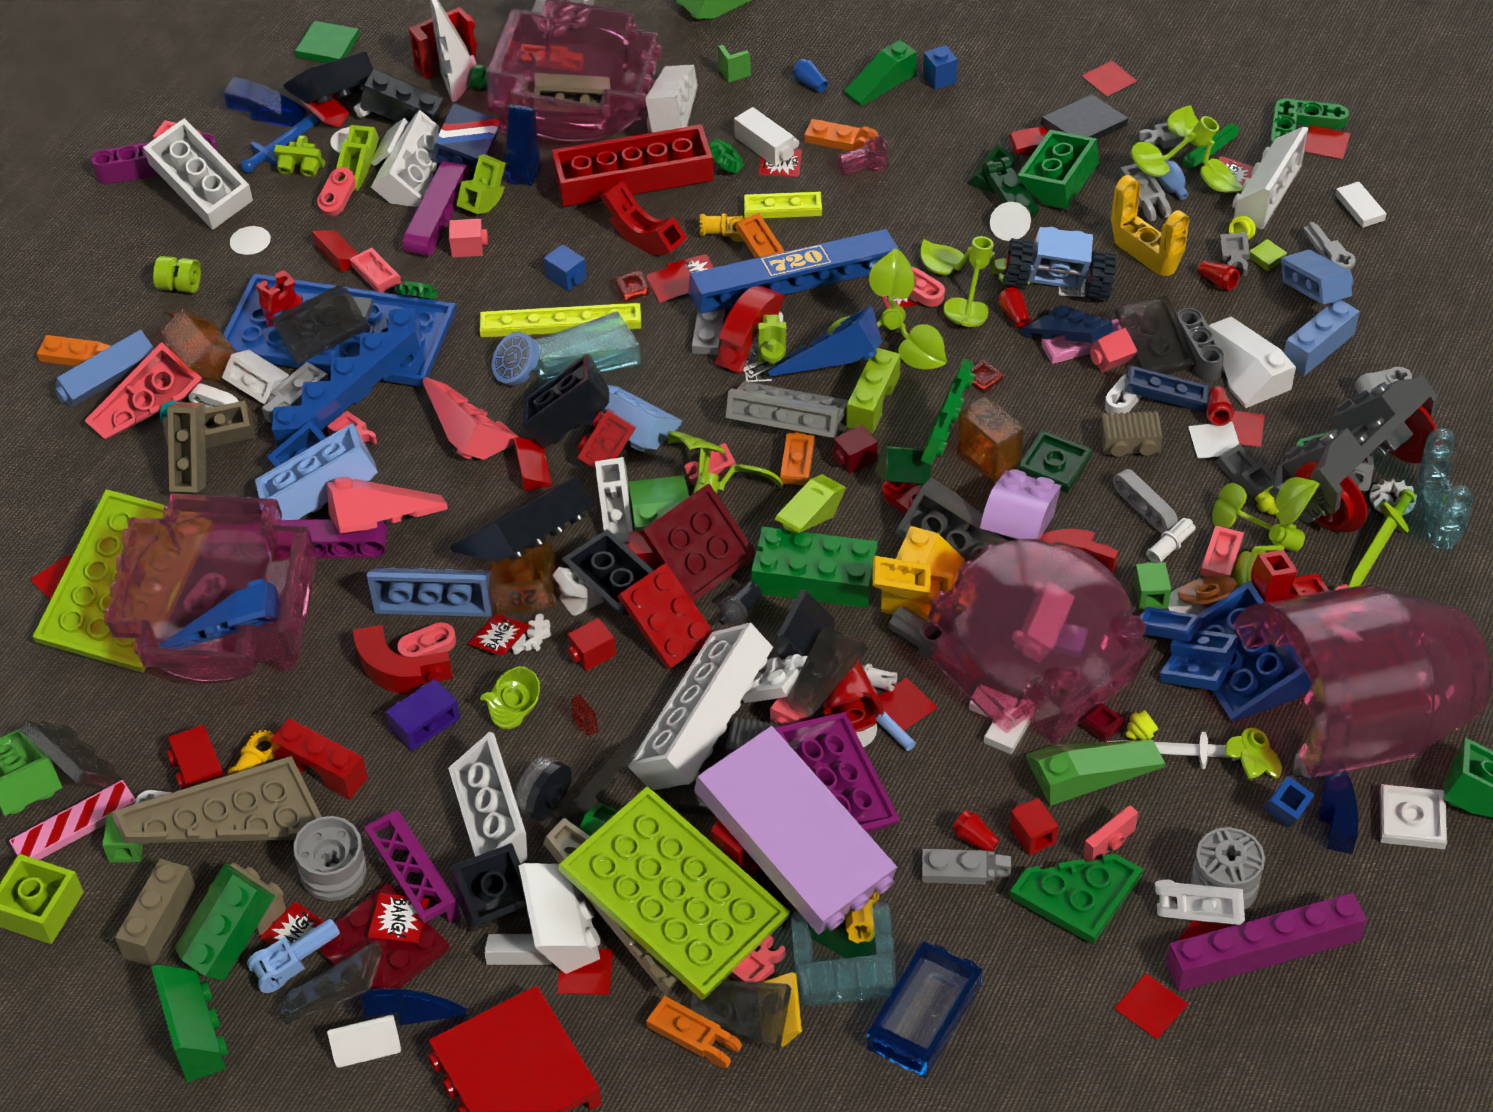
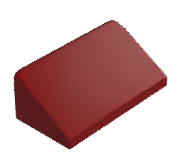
(330, 112)
(334, 248)
(532, 464)

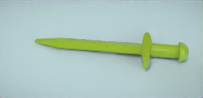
(1393, 520)

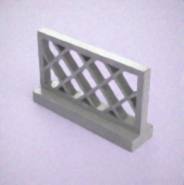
(785, 408)

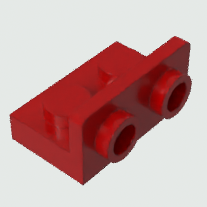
(607, 438)

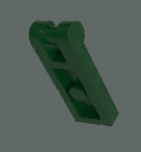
(1007, 185)

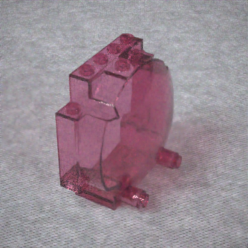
(573, 41)
(193, 562)
(1037, 634)

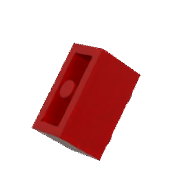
(194, 756)

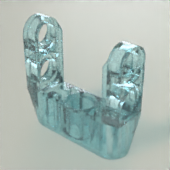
(1442, 513)
(850, 977)

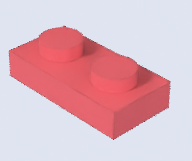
(1222, 552)

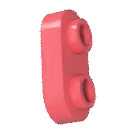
(338, 190)
(927, 289)
(427, 641)

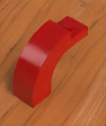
(637, 226)
(742, 325)
(1084, 541)
(1276, 578)
(395, 671)

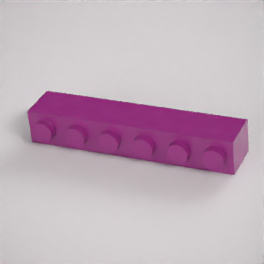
(1265, 941)

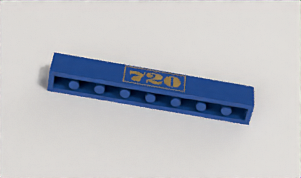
(790, 270)

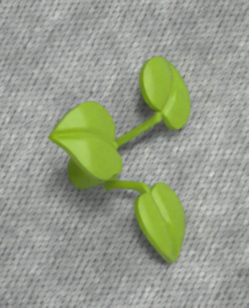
(1200, 133)
(944, 259)
(895, 278)
(704, 476)
(1290, 502)

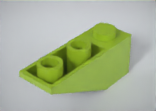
(812, 504)

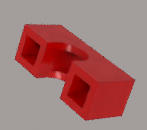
(337, 766)

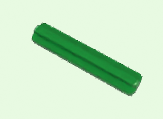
(1221, 138)

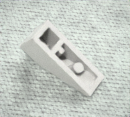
(614, 497)

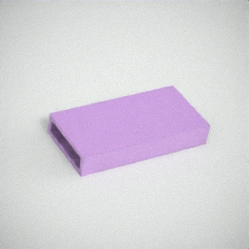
(796, 830)

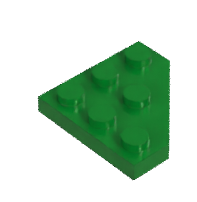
(948, 413)
(1078, 892)

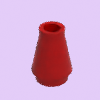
(1221, 275)
(1014, 305)
(1219, 407)
(975, 832)

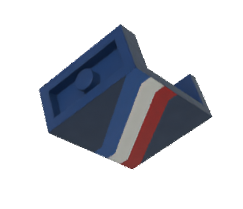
(465, 137)

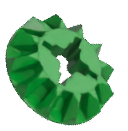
(725, 156)
(416, 290)

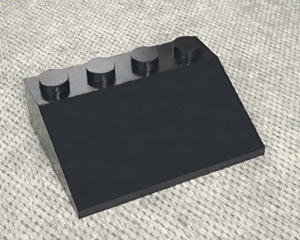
(528, 523)

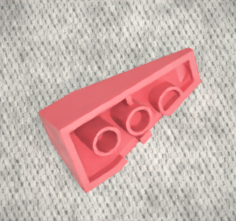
(466, 424)

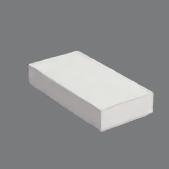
(1360, 204)

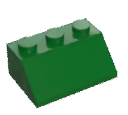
(1060, 168)
(223, 923)
(190, 1021)

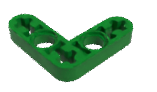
(1335, 117)

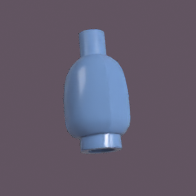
(1174, 181)

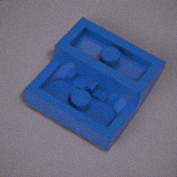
(1201, 661)

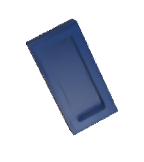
(1170, 624)

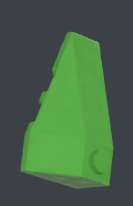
(1081, 768)

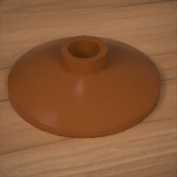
(1207, 590)

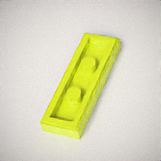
(783, 205)

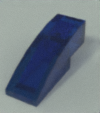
(263, 103)
(1340, 810)
(410, 1005)

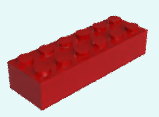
(641, 161)

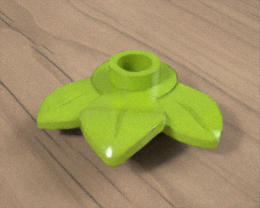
(1255, 754)

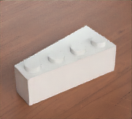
(671, 98)

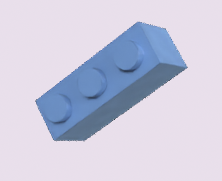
(1316, 276)
(1321, 336)

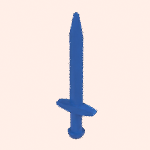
(267, 153)

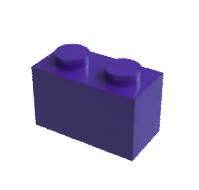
(423, 715)

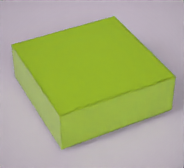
(1267, 255)

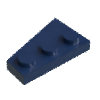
(1070, 323)

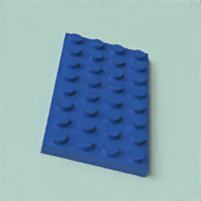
(250, 331)

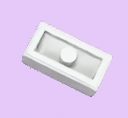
(513, 950)
(364, 1041)

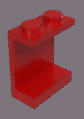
(424, 42)

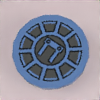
(515, 358)

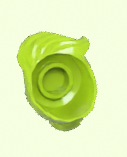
(512, 697)

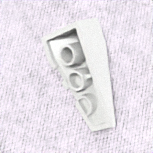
(453, 56)
(409, 166)
(1251, 363)

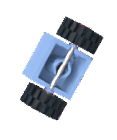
(1060, 260)

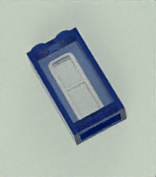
(924, 1009)

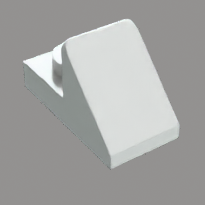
(575, 593)

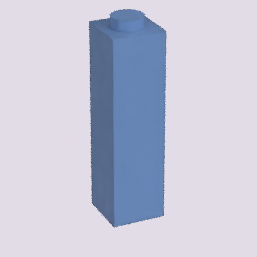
(102, 369)

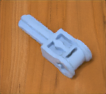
(284, 958)

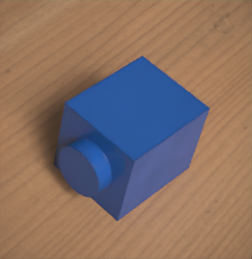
(940, 67)
(565, 267)
(1288, 801)

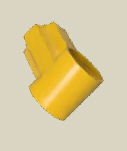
(860, 923)

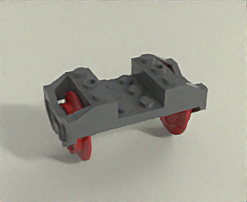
(1388, 418)

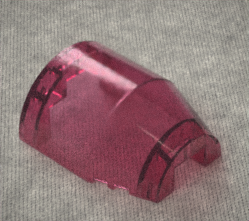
(1382, 671)

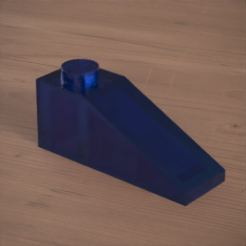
(522, 145)

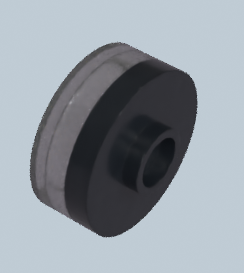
(542, 787)

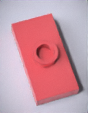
(375, 270)
(1111, 834)

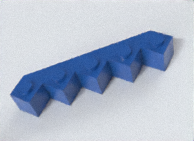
(352, 376)

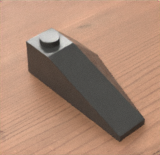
(951, 517)

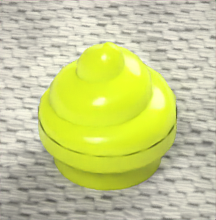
(1243, 224)
(1266, 503)
(1141, 726)

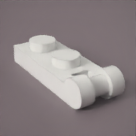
(1200, 902)

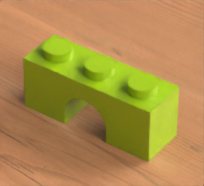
(875, 381)

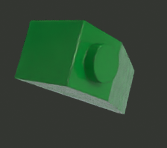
(883, 73)

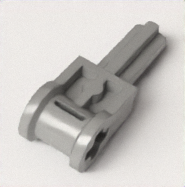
(1331, 250)

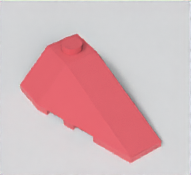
(143, 392)
(361, 504)

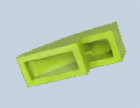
(358, 152)

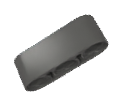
(1202, 343)

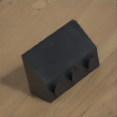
(331, 79)
(399, 99)
(565, 402)
(607, 568)

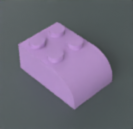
(1020, 505)

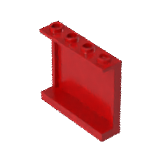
(513, 1061)

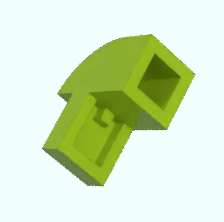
(485, 189)

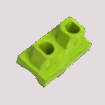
(300, 154)
(771, 339)

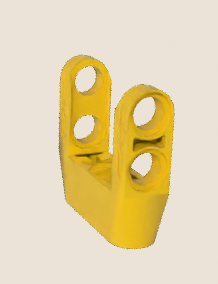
(1152, 248)

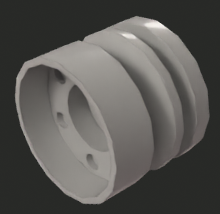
(330, 858)
(1230, 860)

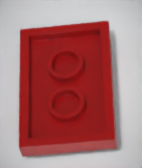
(666, 616)

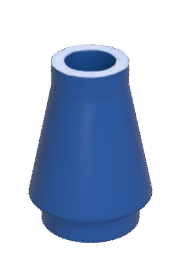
(808, 74)

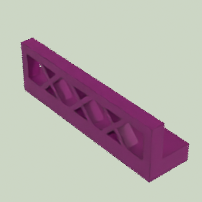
(416, 862)

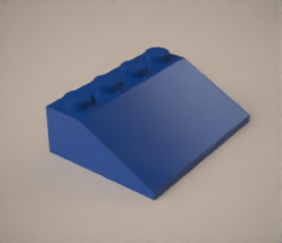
(1260, 674)

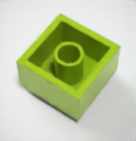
(37, 898)

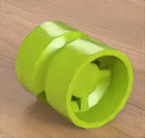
(175, 274)

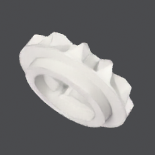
(1380, 493)

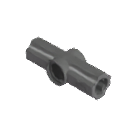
(916, 630)

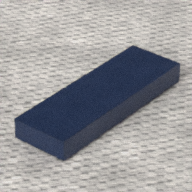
(1166, 388)

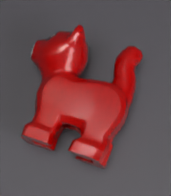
(278, 297)

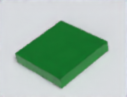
(327, 42)

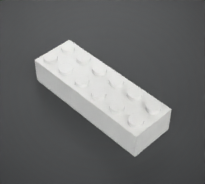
(701, 707)

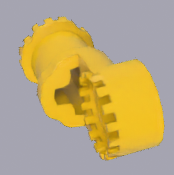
(720, 225)
(251, 756)

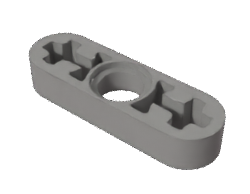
(1145, 500)

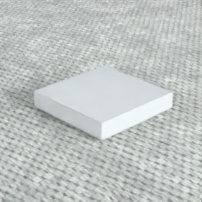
(1412, 816)

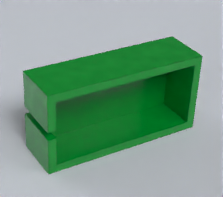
(823, 565)

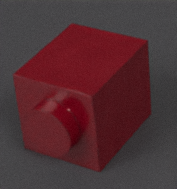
(855, 449)

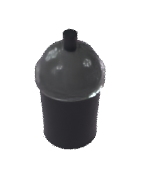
(739, 603)

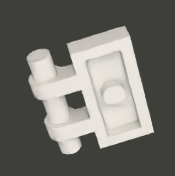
(775, 678)

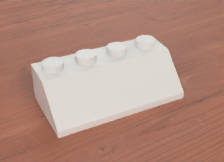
(1271, 177)
(488, 799)

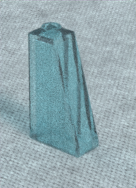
(604, 338)

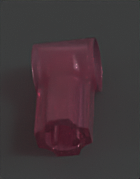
(871, 156)

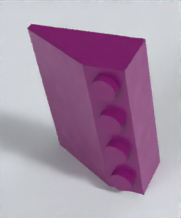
(840, 762)

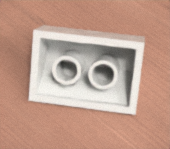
(559, 917)

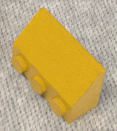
(924, 548)

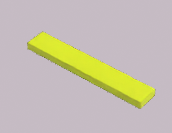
(552, 319)

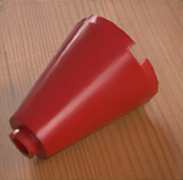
(856, 698)

